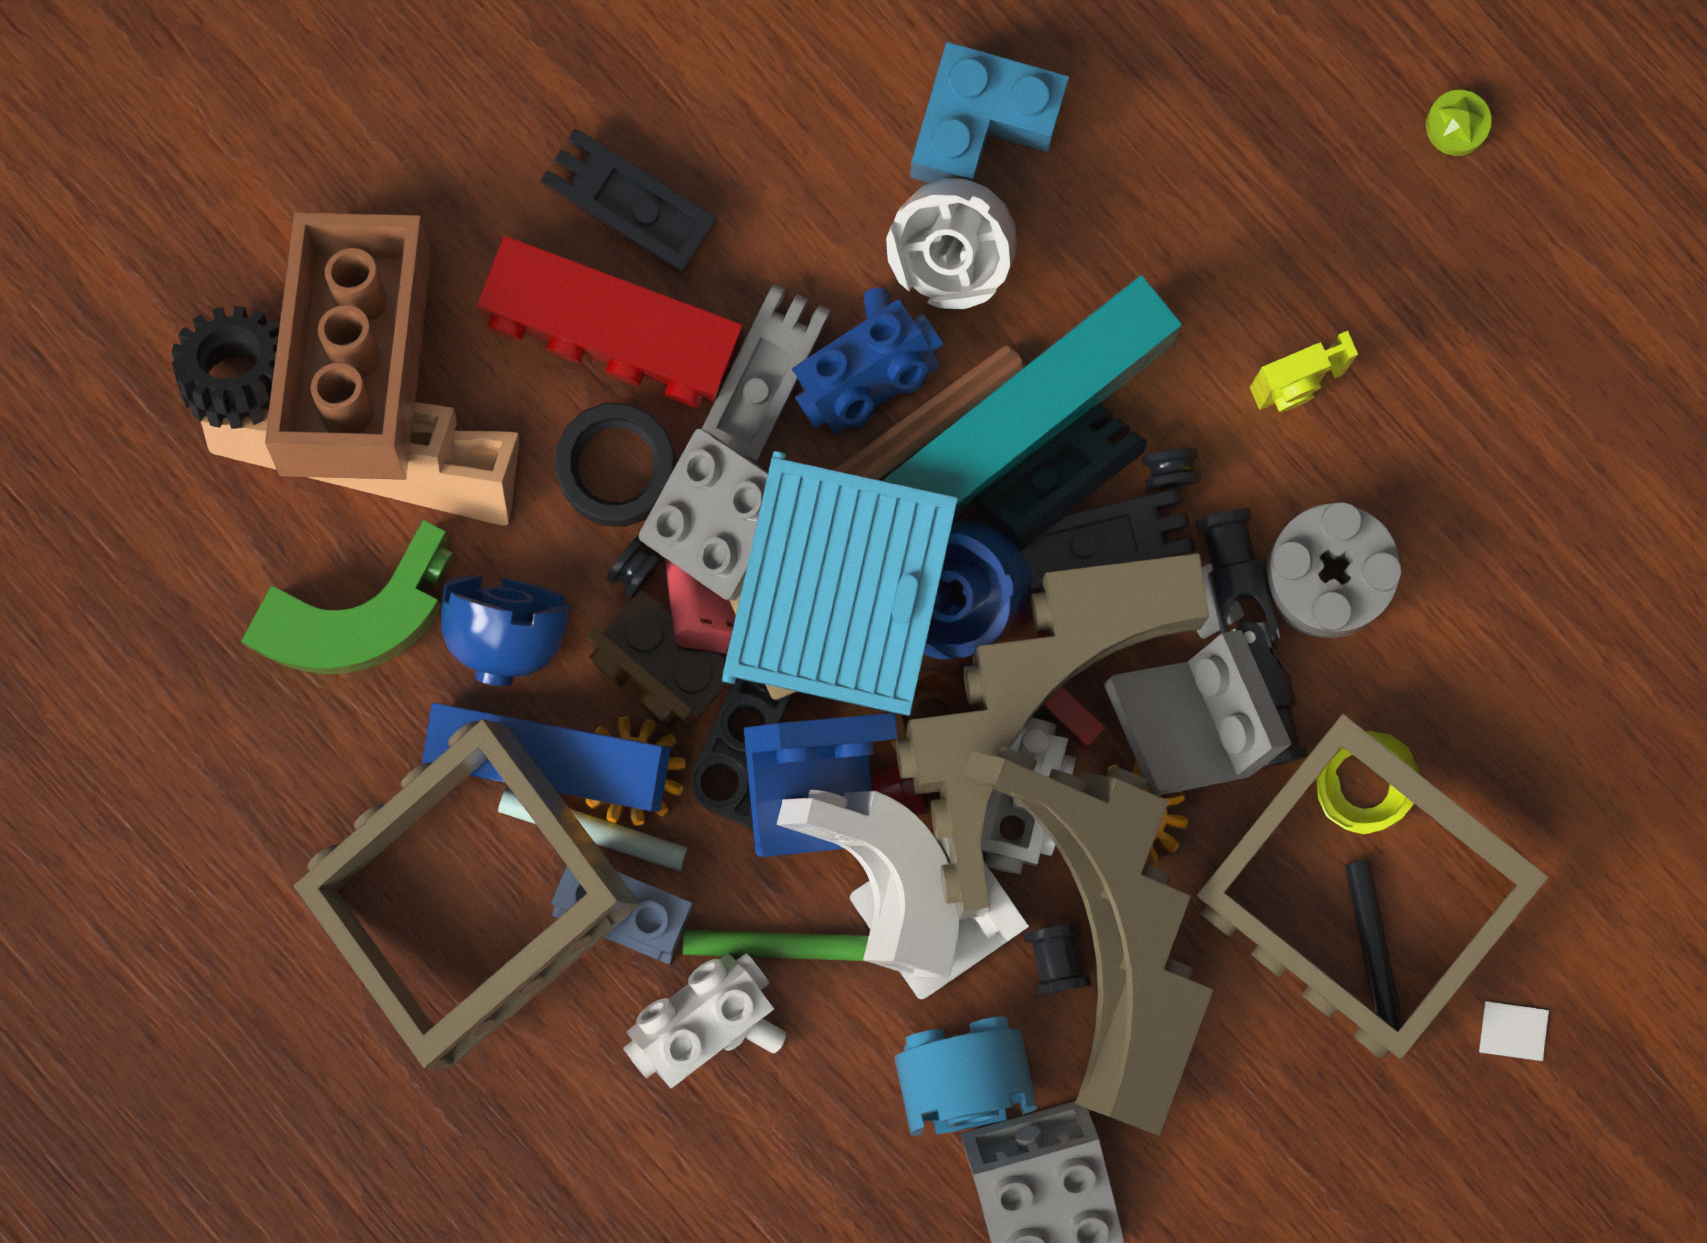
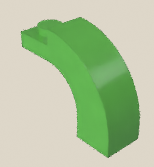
(358, 636)

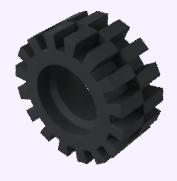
(215, 342)

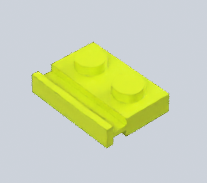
(1295, 377)

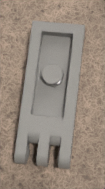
(763, 374)

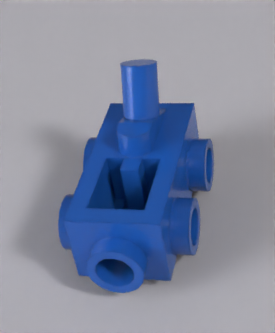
(867, 365)

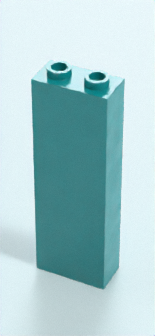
(1044, 397)

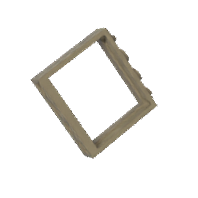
(529, 971)
(1322, 989)

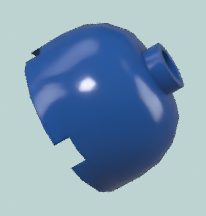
(502, 628)

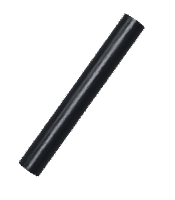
(1373, 942)

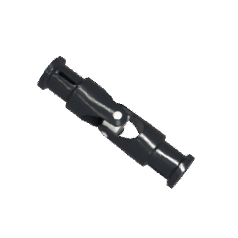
(1240, 576)

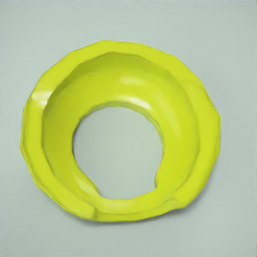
(1357, 819)

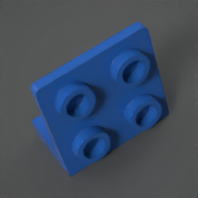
(803, 757)

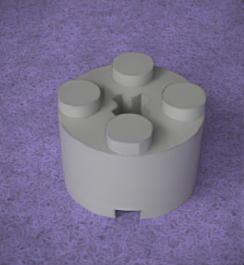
(1333, 534)

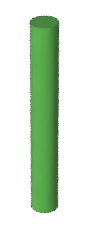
(774, 945)

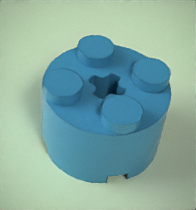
(964, 1078)

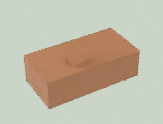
(349, 346)

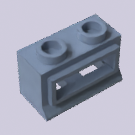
(649, 929)

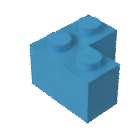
(982, 98)

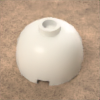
(952, 243)

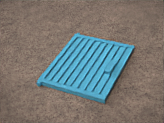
(840, 586)

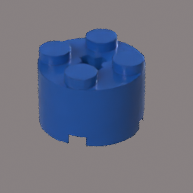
(995, 587)

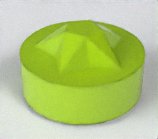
(1458, 122)

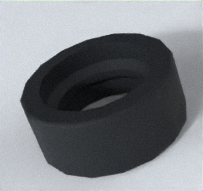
(584, 428)

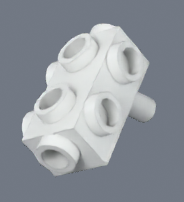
(1037, 741)
(703, 1018)

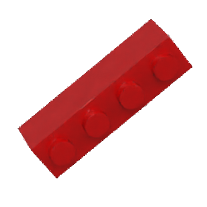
(610, 322)

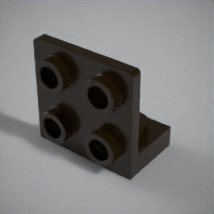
(642, 648)

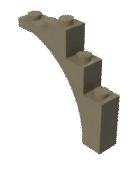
(1085, 620)
(1144, 999)

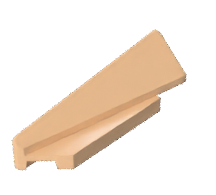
(446, 470)

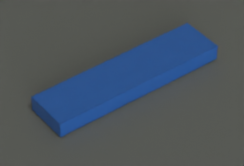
(570, 758)

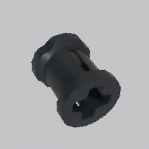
(1057, 958)

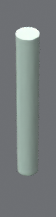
(611, 835)

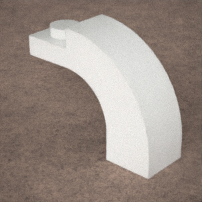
(903, 860)

